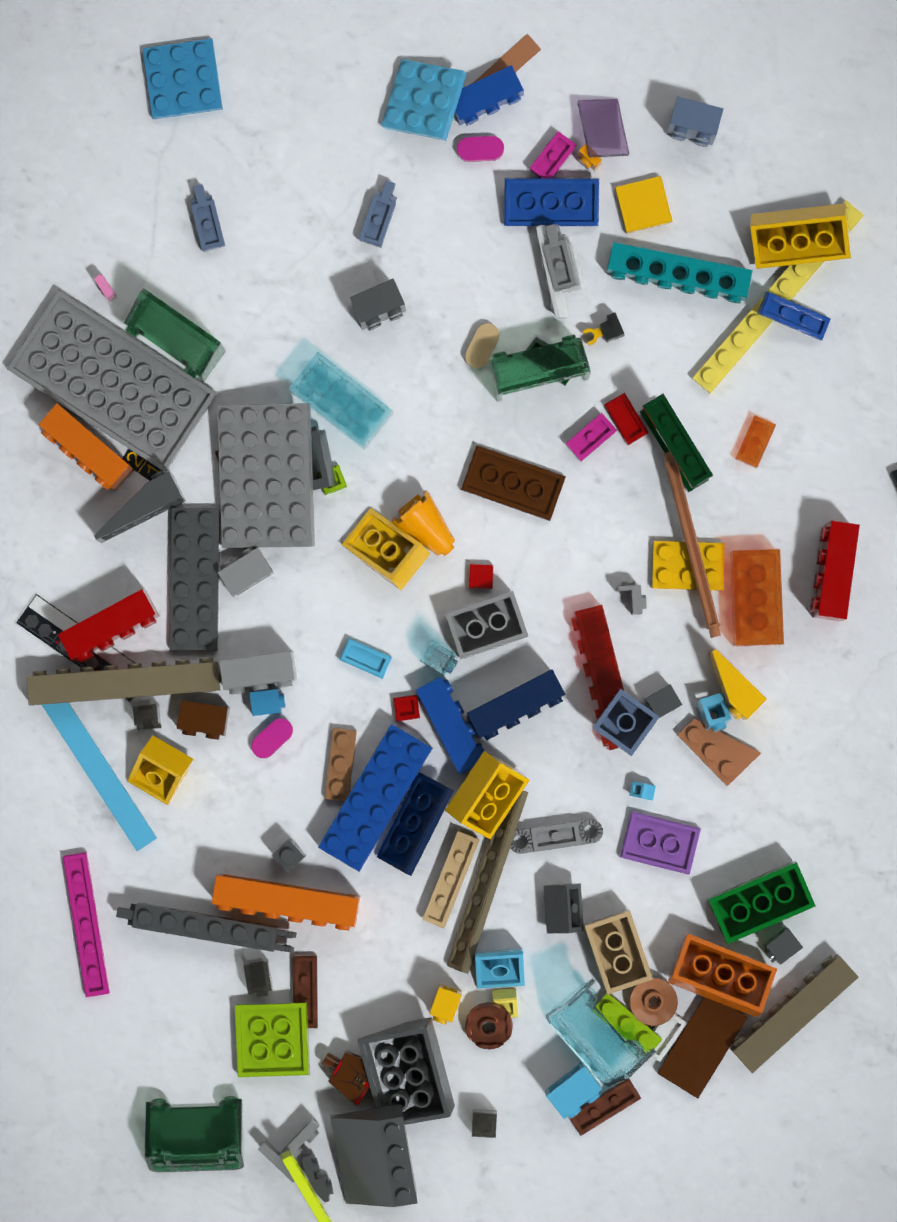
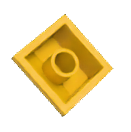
(160, 769)

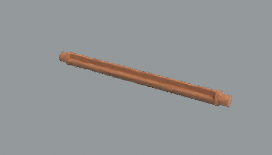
(692, 545)

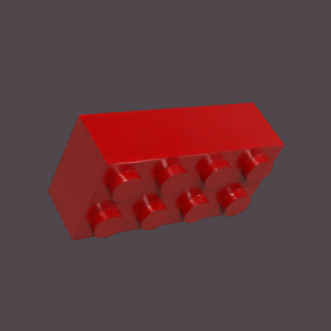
(835, 571)
(108, 625)

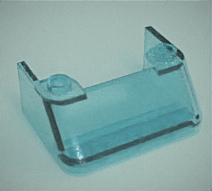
(594, 1038)

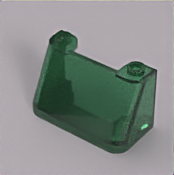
(194, 1136)

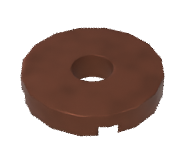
(488, 1012)

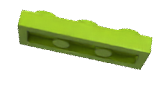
(626, 1023)

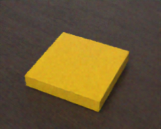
(643, 204)

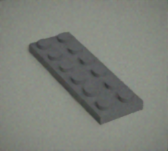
(194, 579)

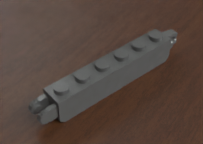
(205, 927)

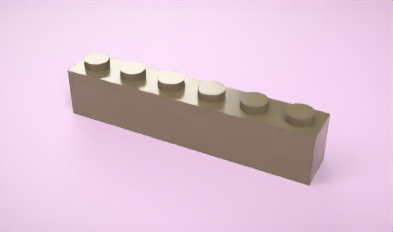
(794, 1013)

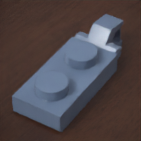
(379, 216)
(206, 220)

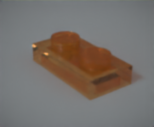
(755, 441)

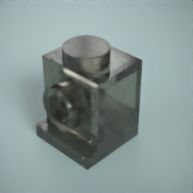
(147, 717)

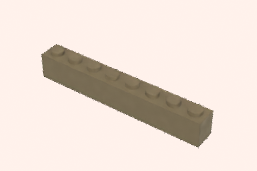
(123, 683)

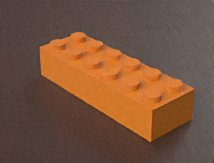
(285, 900)

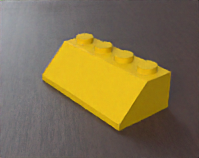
(800, 236)

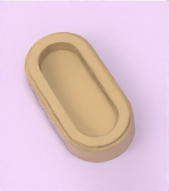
(482, 346)

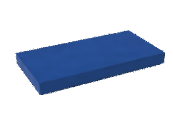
(551, 201)

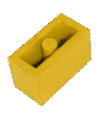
(445, 1004)

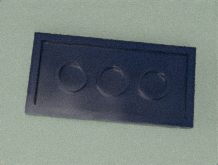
(415, 824)

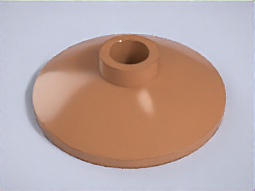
(656, 1014)

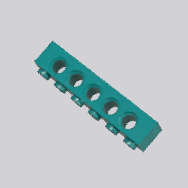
(739, 277)

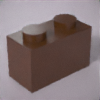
(203, 718)

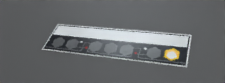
(46, 620)

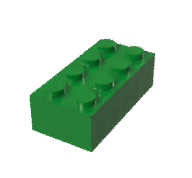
(761, 902)

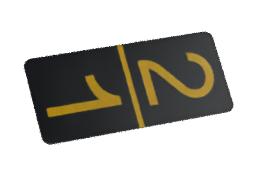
(140, 465)

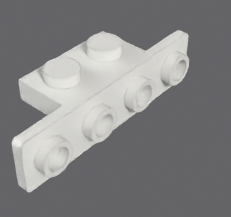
(558, 303)

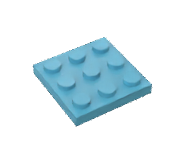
(424, 99)

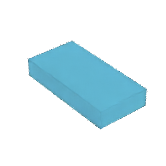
(365, 658)

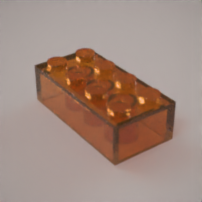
(756, 597)

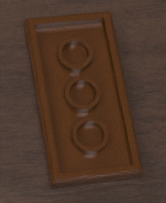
(513, 483)
(702, 1046)

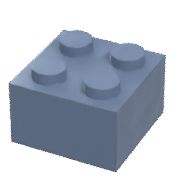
(694, 122)
(625, 722)

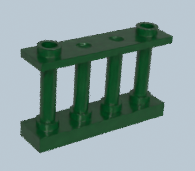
(675, 439)

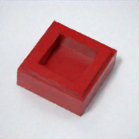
(481, 576)
(406, 708)

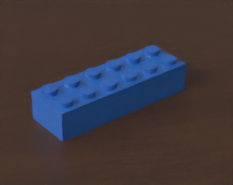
(375, 798)

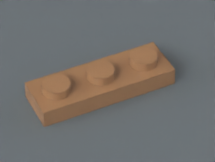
(340, 764)

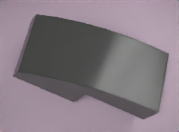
(319, 1183)

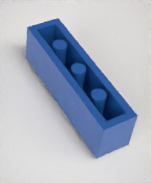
(449, 724)

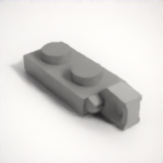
(559, 259)

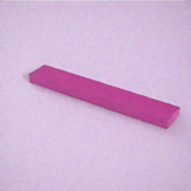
(86, 924)

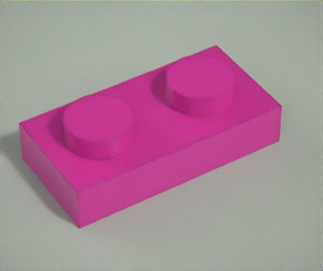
(553, 156)
(591, 437)

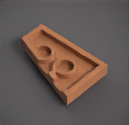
(719, 752)

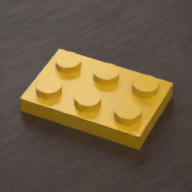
(673, 567)

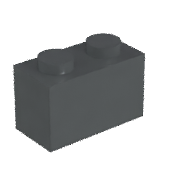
(563, 908)

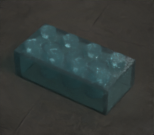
(341, 400)

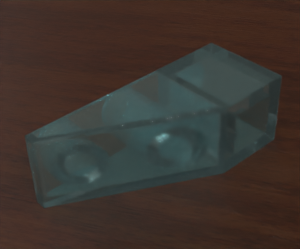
(439, 659)

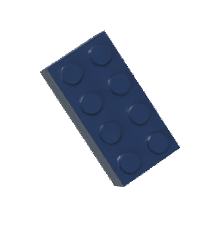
(516, 703)

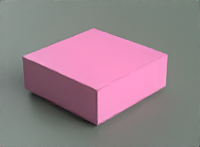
(105, 287)

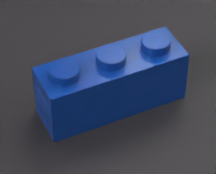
(488, 95)

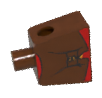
(348, 1075)

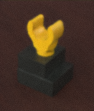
(610, 330)

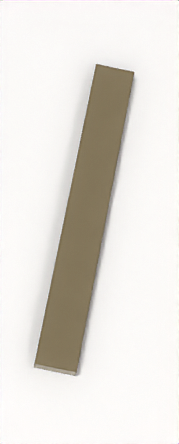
(484, 889)

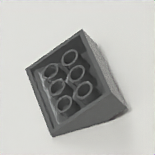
(408, 1070)
(374, 1157)

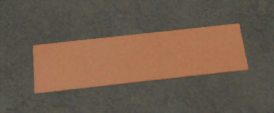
(516, 56)

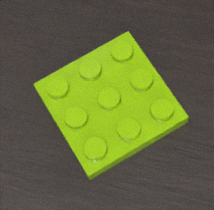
(272, 1039)

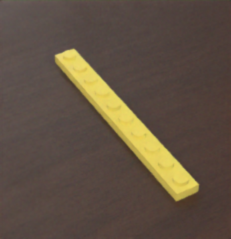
(754, 324)

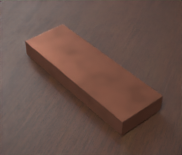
(305, 986)
(605, 1106)

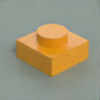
(593, 162)

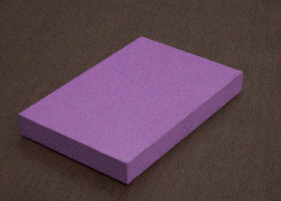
(660, 842)

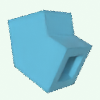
(642, 790)

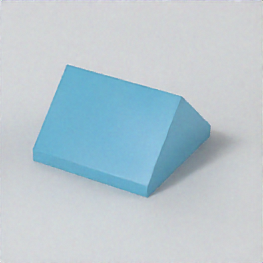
(499, 968)

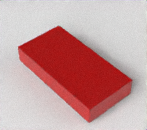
(626, 419)

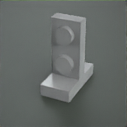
(308, 1133)

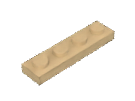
(451, 879)

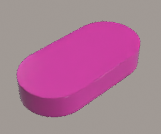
(480, 149)
(272, 738)

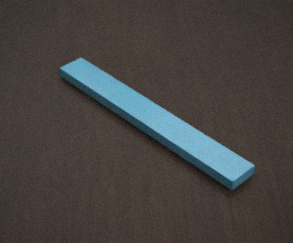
(101, 774)

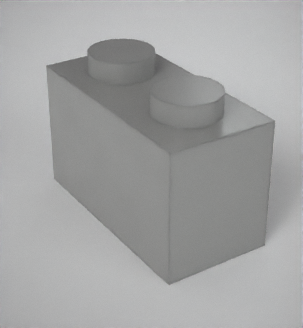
(245, 572)

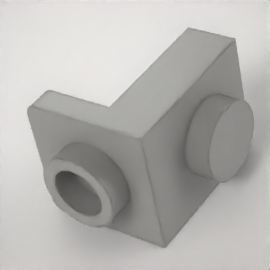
(638, 601)

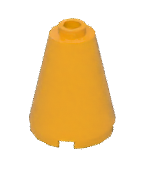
(425, 524)

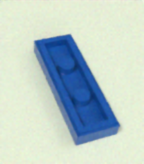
(794, 316)

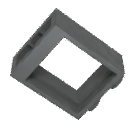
(324, 458)

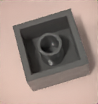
(378, 305)

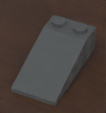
(151, 500)

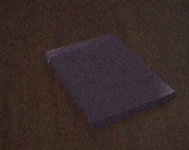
(603, 128)

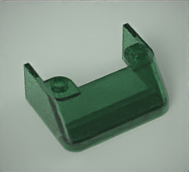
(174, 334)
(538, 366)

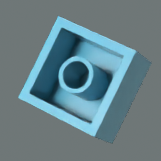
(573, 1091)

